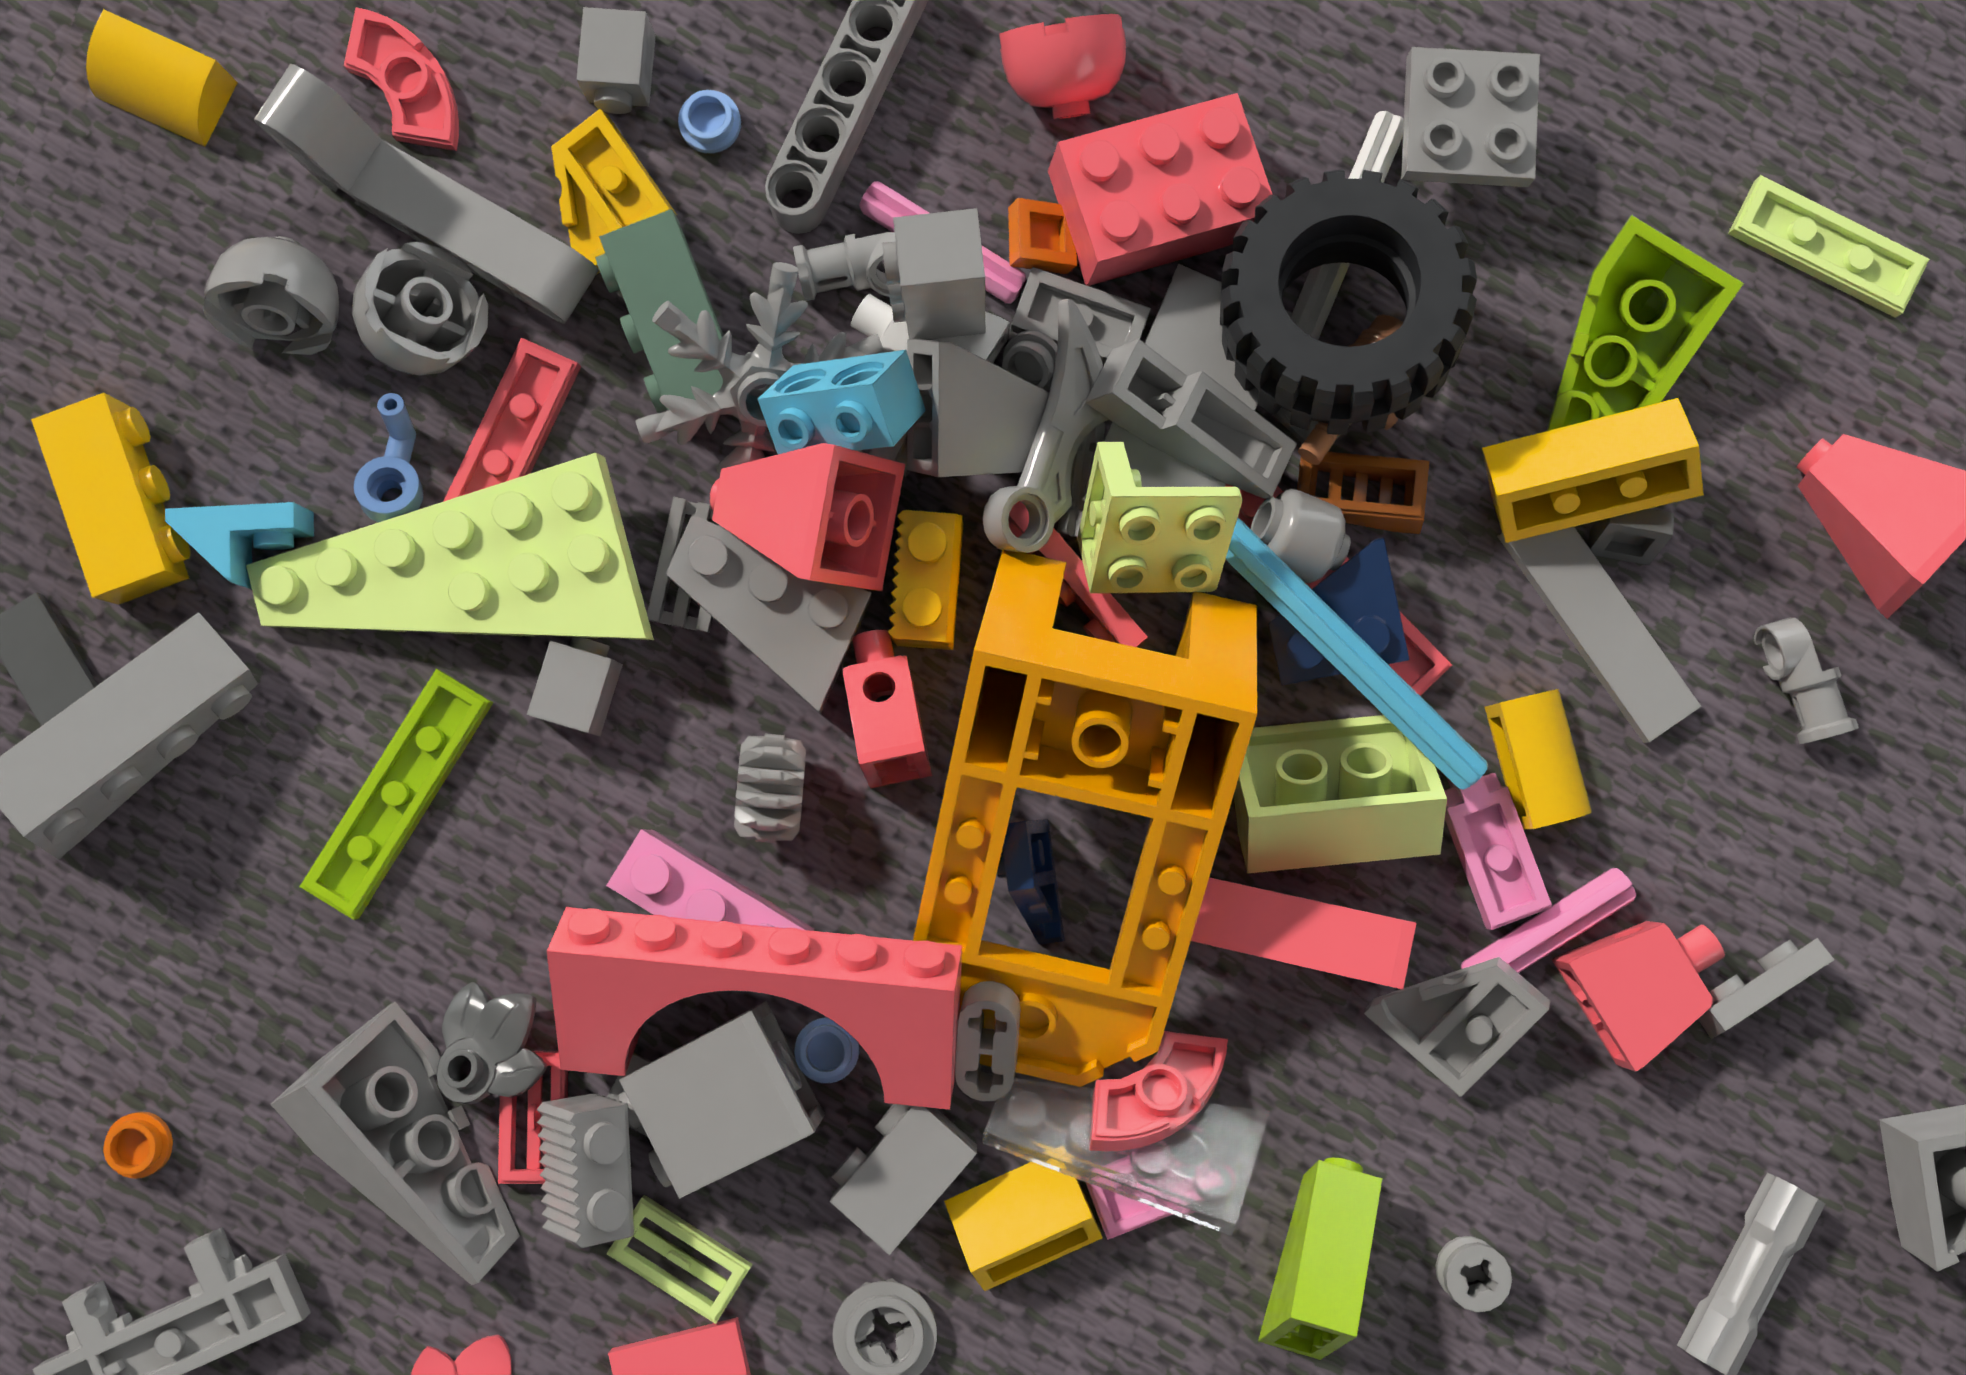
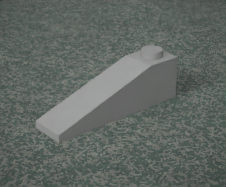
(388, 1133)

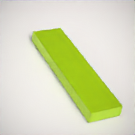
(396, 794)

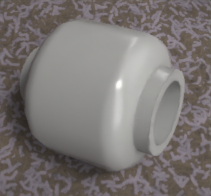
(1303, 533)

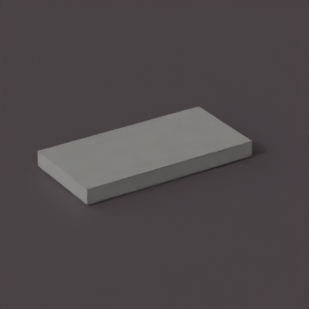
(1191, 339)

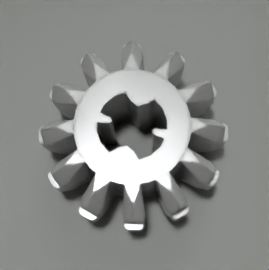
(769, 788)

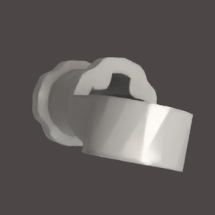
(843, 265)
(1799, 673)

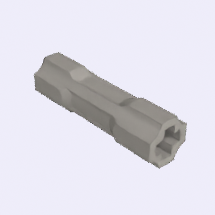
(1729, 1316)

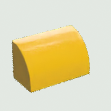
(157, 78)
(1538, 759)
(1020, 1222)

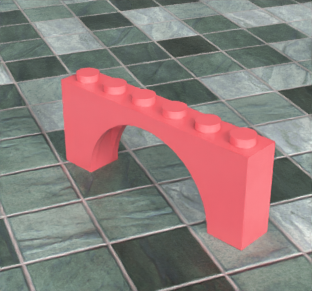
(886, 992)

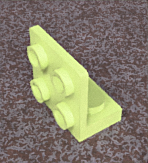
(1152, 535)

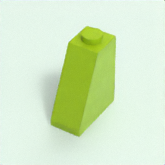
(1324, 1261)

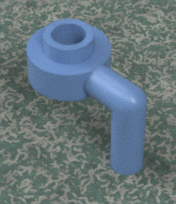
(391, 469)

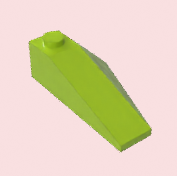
(1639, 324)

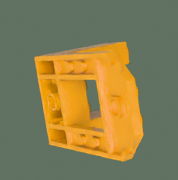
(1103, 731)

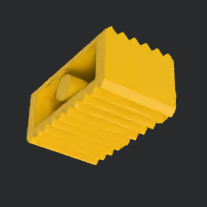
(926, 579)

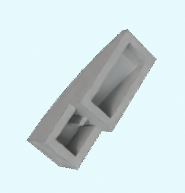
(1190, 419)

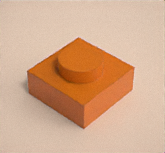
(1040, 237)

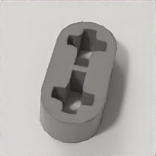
(976, 1040)

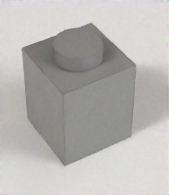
(616, 59)
(576, 685)

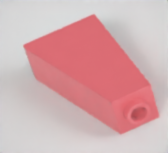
(1305, 933)

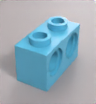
(843, 403)

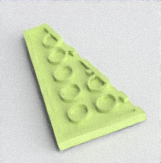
(499, 561)

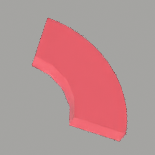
(408, 76)
(1158, 1097)

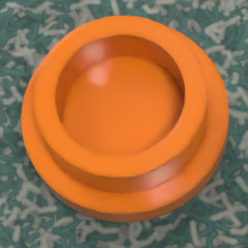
(138, 1145)

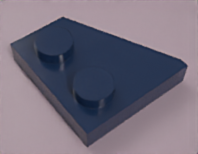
(1364, 599)
(1031, 878)

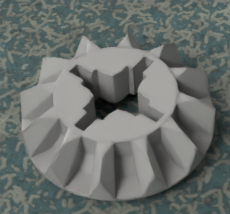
(897, 1303)

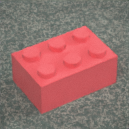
(1158, 187)

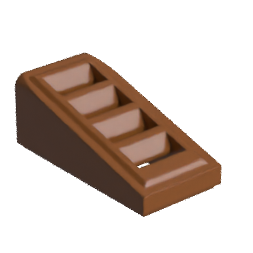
(1387, 471)

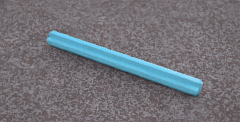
(1354, 658)

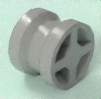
(1460, 1264)

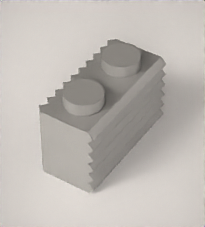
(586, 1169)

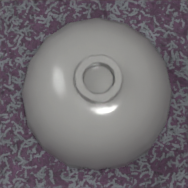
(267, 288)
(418, 309)

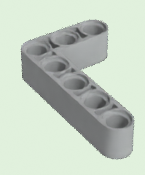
(836, 115)
(420, 201)

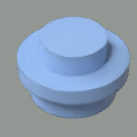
(709, 121)
(825, 1051)

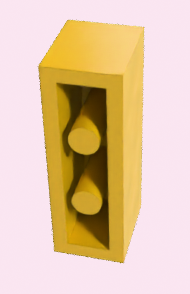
(1594, 470)
(112, 498)

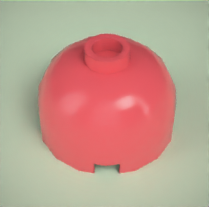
(1065, 62)

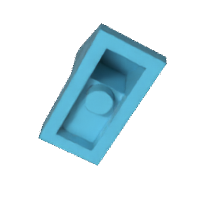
(226, 532)

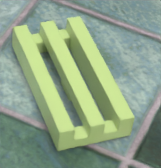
(695, 1238)

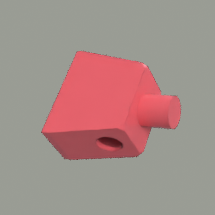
(887, 732)
(1641, 987)

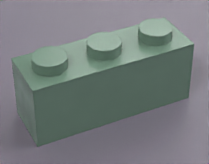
(649, 267)

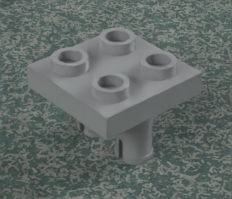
(1470, 117)

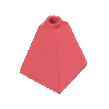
(815, 512)
(1886, 513)

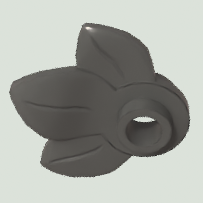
(493, 1040)

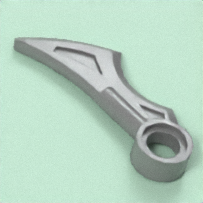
(1064, 425)

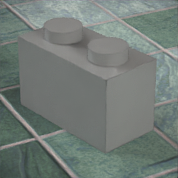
(901, 1173)

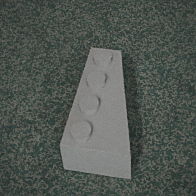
(120, 736)

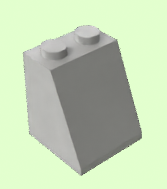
(721, 1101)

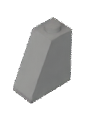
(974, 413)

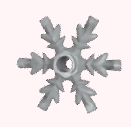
(739, 372)

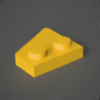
(601, 184)

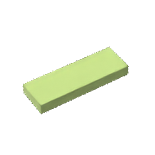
(1828, 246)

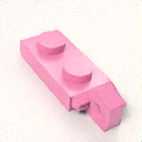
(1495, 852)

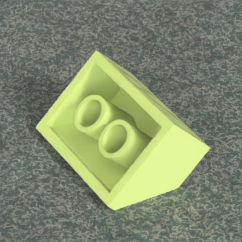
(1336, 796)

